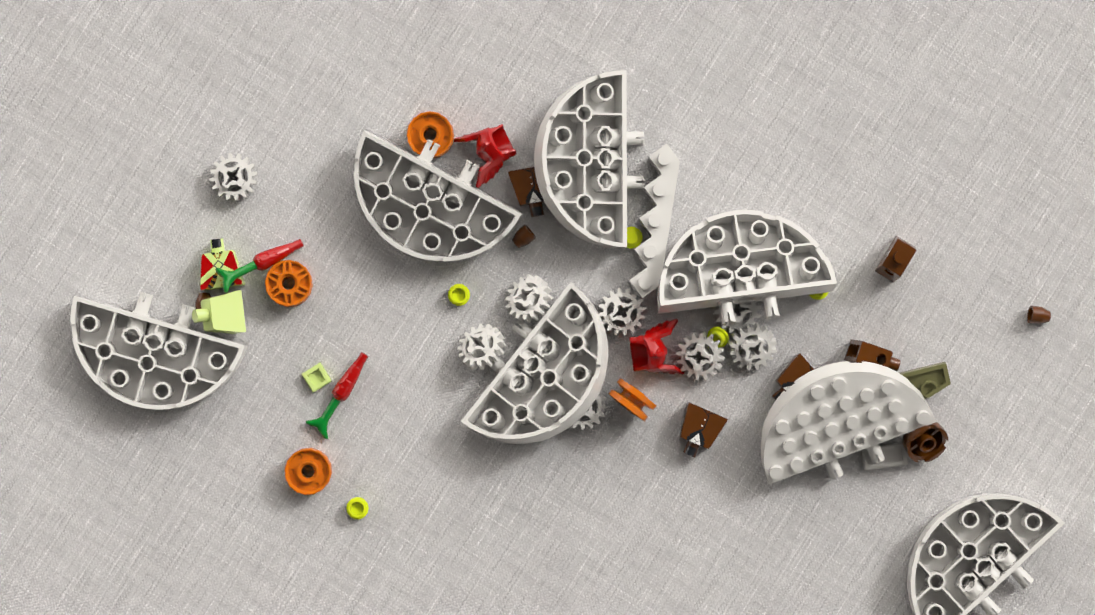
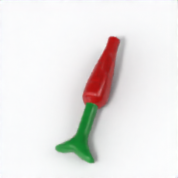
(260, 262)
(340, 393)

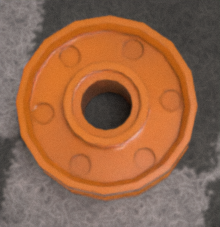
(424, 122)
(282, 271)
(632, 399)
(295, 476)

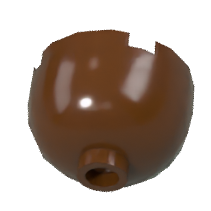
(925, 442)

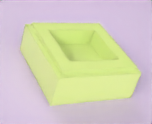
(316, 377)

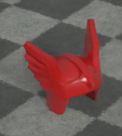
(493, 148)
(649, 350)

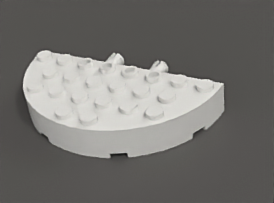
(584, 160)
(425, 207)
(742, 260)
(150, 359)
(548, 377)
(838, 414)
(973, 550)

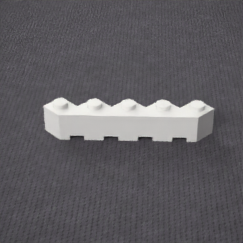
(657, 220)

